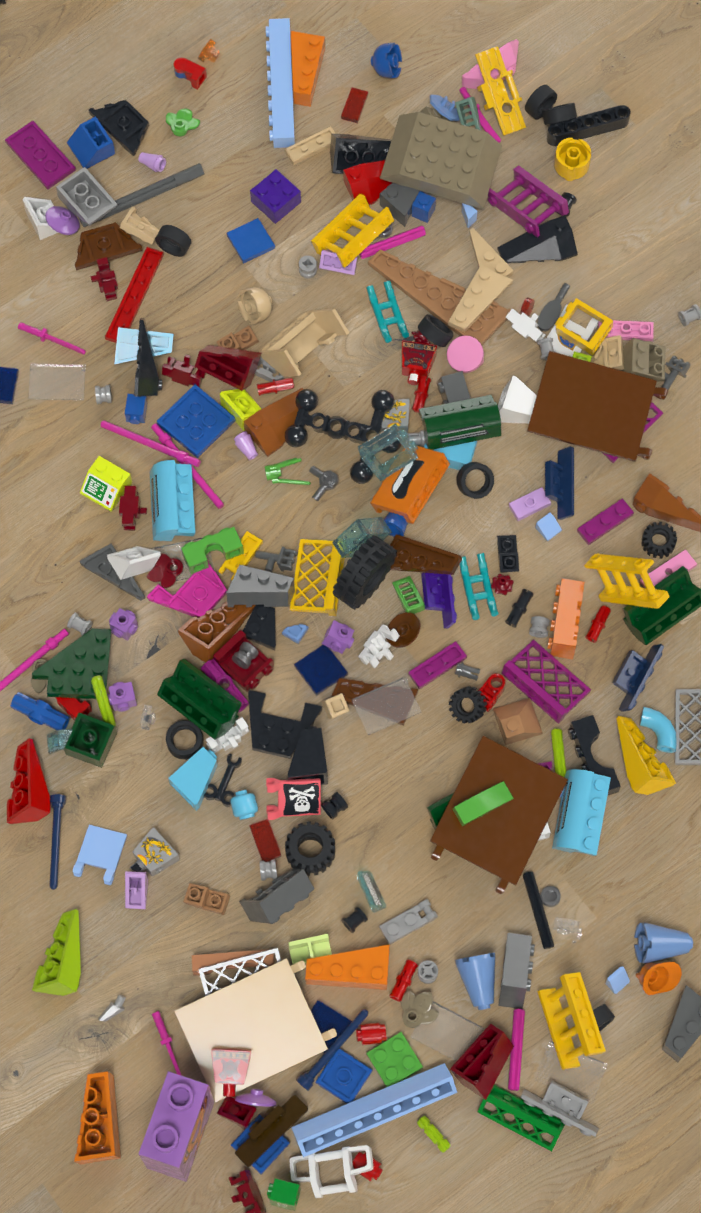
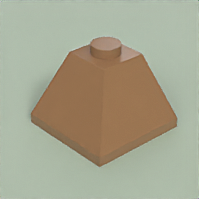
(517, 721)

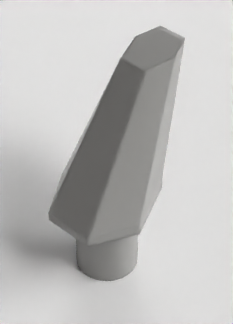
(113, 1009)

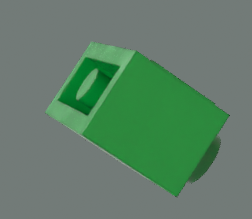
(283, 1194)

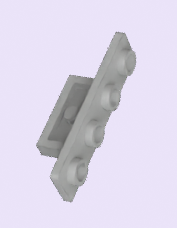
(564, 1105)

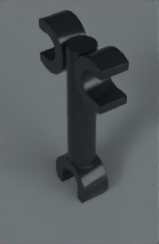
(221, 793)

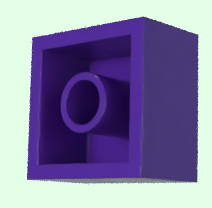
(275, 196)

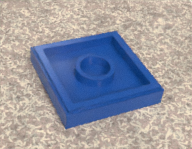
(250, 240)
(344, 1076)
(269, 1156)

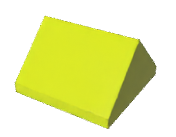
(239, 404)

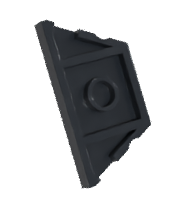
(122, 123)

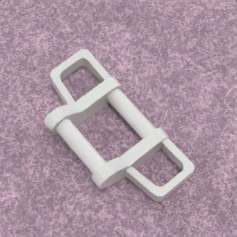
(349, 1173)

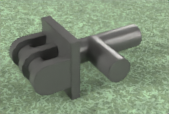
(675, 370)
(282, 559)

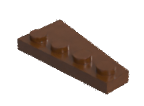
(423, 558)
(353, 689)

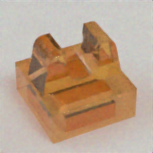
(209, 52)

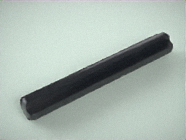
(538, 910)

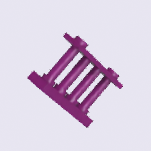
(534, 187)

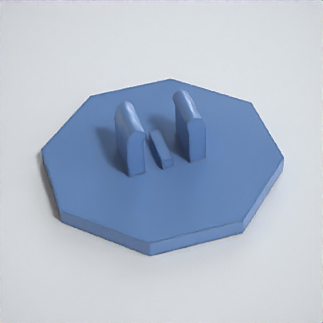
(444, 107)

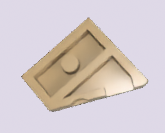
(139, 226)
(611, 353)

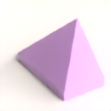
(330, 261)

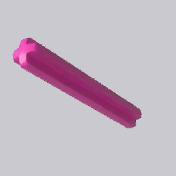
(393, 241)
(516, 1053)

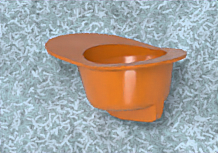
(659, 977)

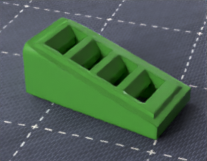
(415, 608)

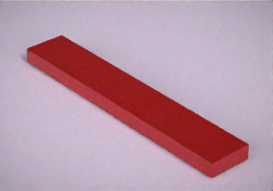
(135, 292)

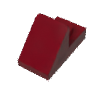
(236, 1112)

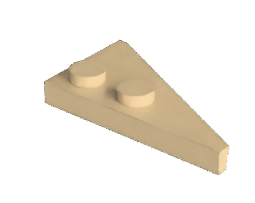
(487, 256)

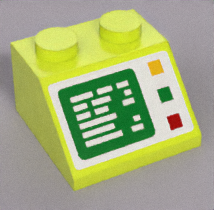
(105, 483)

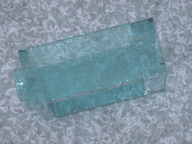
(380, 442)
(358, 533)

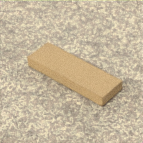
(310, 146)

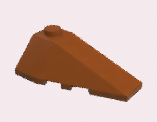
(270, 423)
(213, 630)

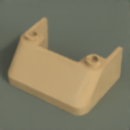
(301, 338)

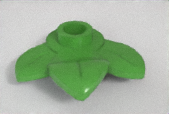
(182, 121)

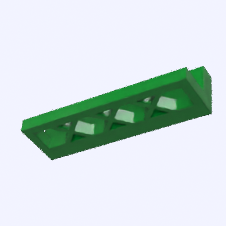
(533, 1115)

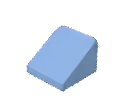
(469, 214)
(548, 526)
(617, 980)

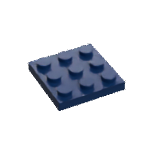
(196, 421)

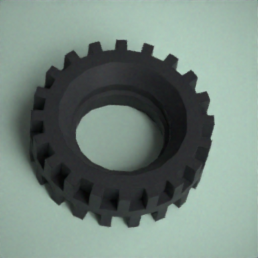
(364, 572)

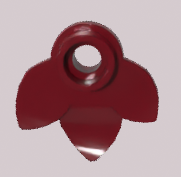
(163, 573)

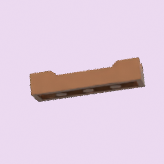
(204, 960)

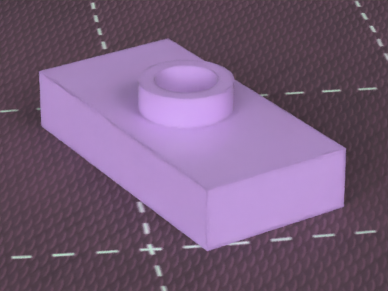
(529, 504)

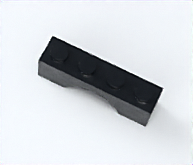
(585, 733)

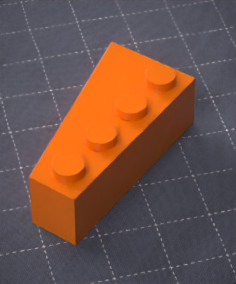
(306, 65)
(567, 618)
(352, 969)
(99, 1122)

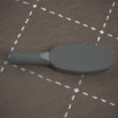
(552, 310)

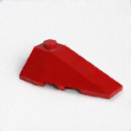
(365, 180)
(30, 794)

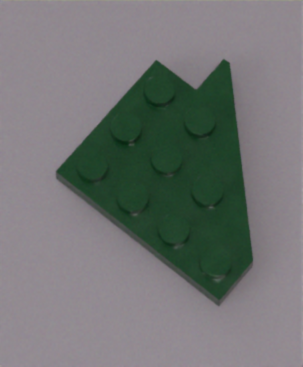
(72, 669)

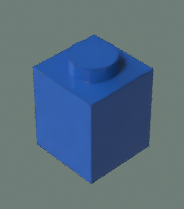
(423, 207)
(135, 409)

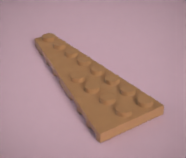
(436, 295)

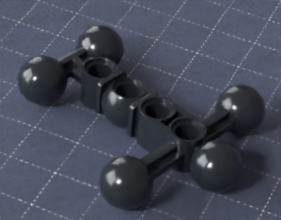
(307, 401)

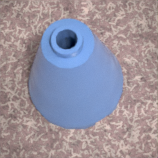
(660, 943)
(478, 978)

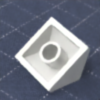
(36, 212)
(133, 561)

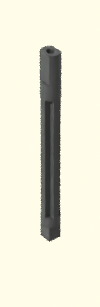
(153, 190)

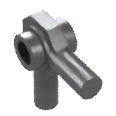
(327, 479)

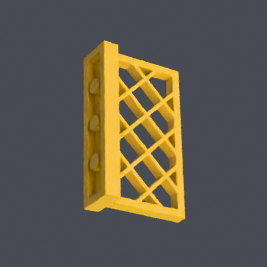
(336, 566)

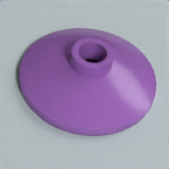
(62, 220)
(255, 1098)

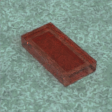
(354, 105)
(265, 840)

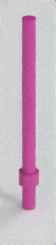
(165, 439)
(181, 456)
(50, 644)

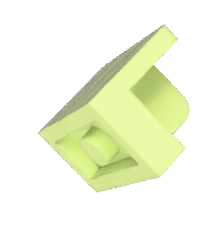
(309, 948)

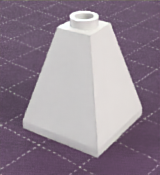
(516, 402)

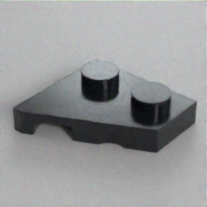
(261, 626)

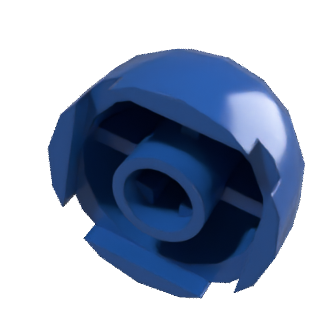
(386, 60)

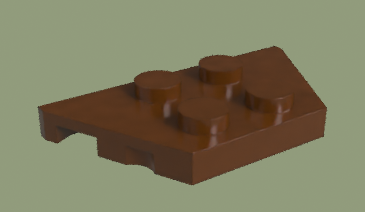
(104, 242)

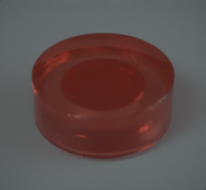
(527, 306)

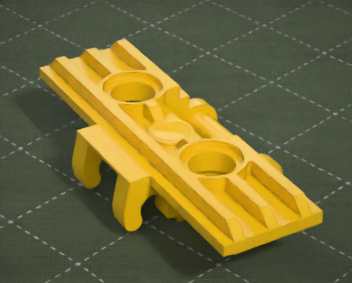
(496, 93)

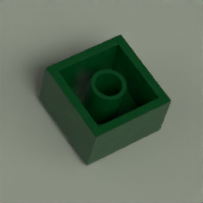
(90, 740)

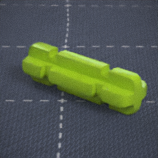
(433, 1133)

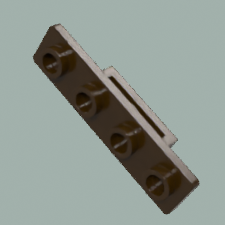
(270, 1129)

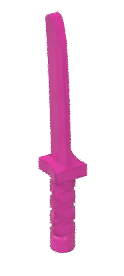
(483, 122)
(43, 334)
(165, 1038)

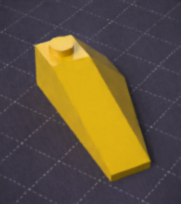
(641, 765)

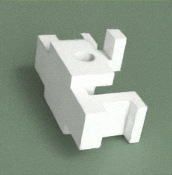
(525, 325)
(376, 643)
(230, 739)

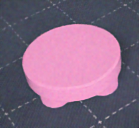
(465, 354)

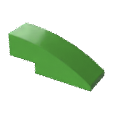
(482, 803)

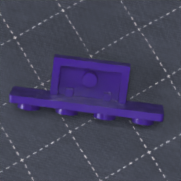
(439, 596)

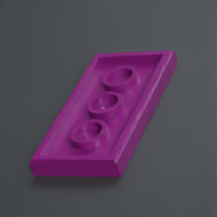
(40, 155)

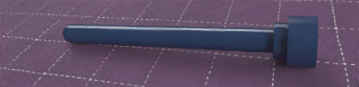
(57, 802)
(308, 1078)

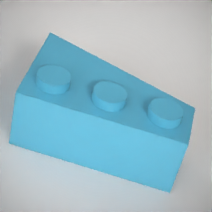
(128, 344)

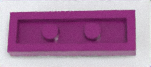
(605, 521)
(437, 665)

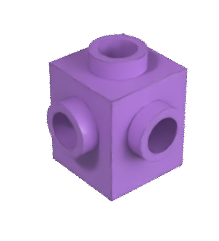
(126, 628)
(338, 637)
(122, 696)

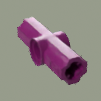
(216, 674)

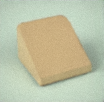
(335, 706)

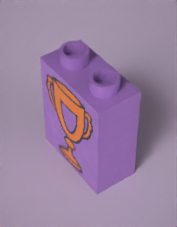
(177, 1126)

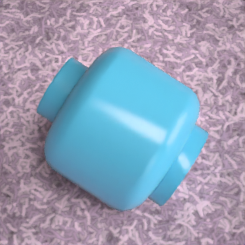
(244, 805)

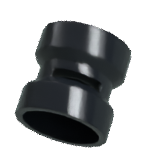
(334, 805)

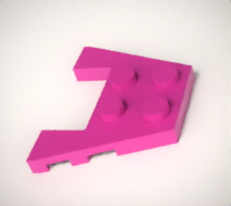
(195, 597)

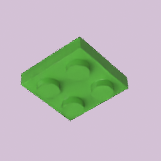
(394, 1060)

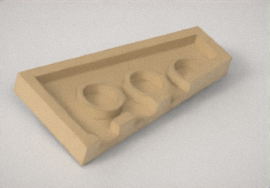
(478, 297)

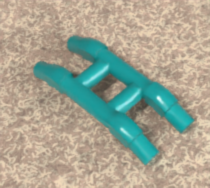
(391, 303)
(482, 577)

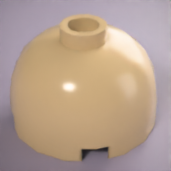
(254, 304)

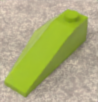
(62, 966)

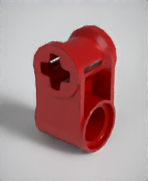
(490, 692)

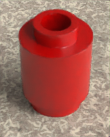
(371, 1033)
(361, 1161)

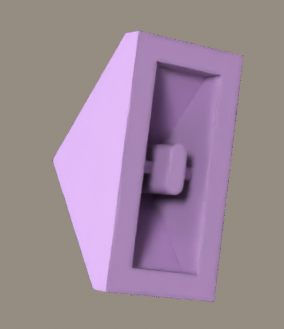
(136, 890)

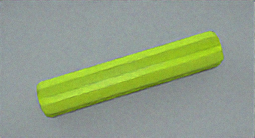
(102, 699)
(558, 752)

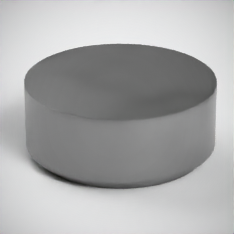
(550, 896)

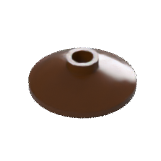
(407, 627)

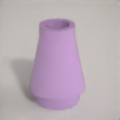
(153, 161)
(245, 445)

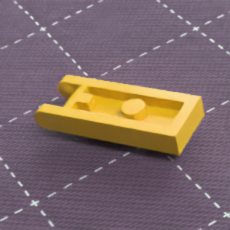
(250, 546)

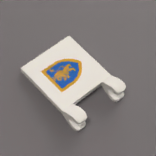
(565, 347)

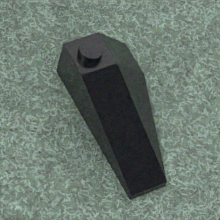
(353, 150)
(554, 243)
(147, 373)

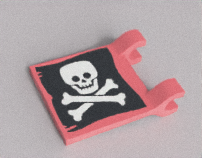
(294, 797)

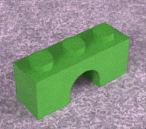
(225, 541)

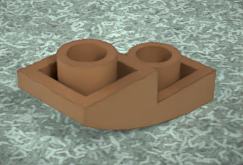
(241, 340)
(206, 899)

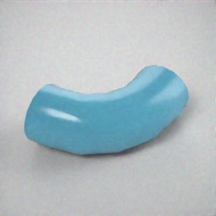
(662, 727)

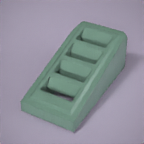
(473, 108)

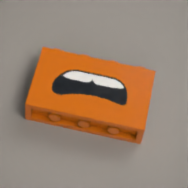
(412, 485)

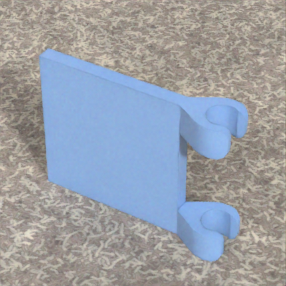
(102, 850)

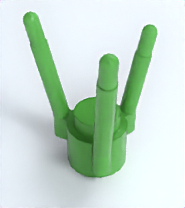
(274, 471)

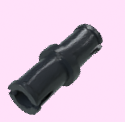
(519, 608)

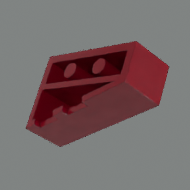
(229, 365)
(483, 1061)

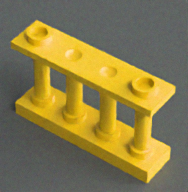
(343, 222)
(621, 593)
(583, 1018)

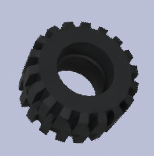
(315, 833)

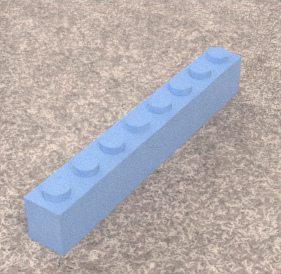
(281, 83)
(374, 1110)

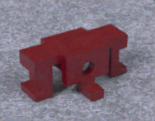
(106, 279)
(182, 375)
(130, 507)
(250, 1187)

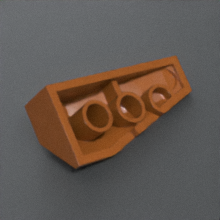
(659, 503)

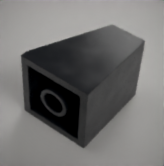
(309, 757)

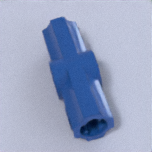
(39, 712)

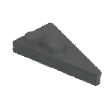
(101, 566)

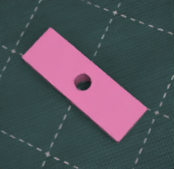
(635, 329)
(682, 559)

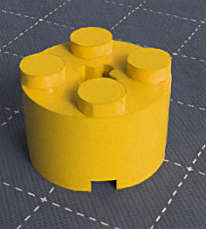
(572, 158)

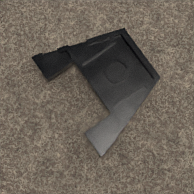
(274, 733)

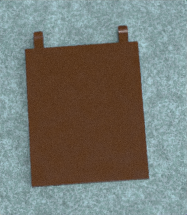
(593, 406)
(507, 835)

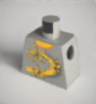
(398, 414)
(153, 854)

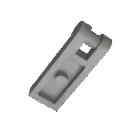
(408, 922)

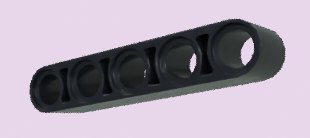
(596, 123)

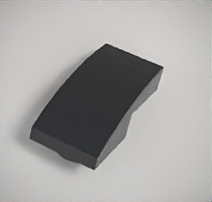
(508, 553)

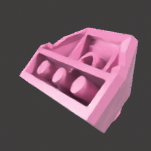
(509, 55)

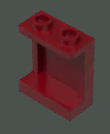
(245, 678)

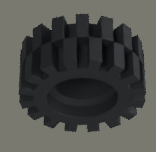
(663, 530)
(459, 712)

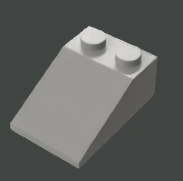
(85, 197)

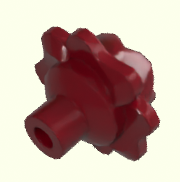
(418, 337)
(502, 584)

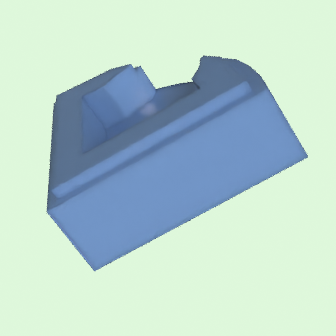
(295, 632)

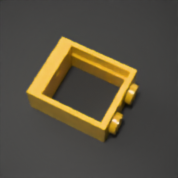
(591, 346)

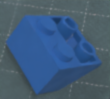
(91, 143)

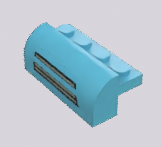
(171, 500)
(581, 812)

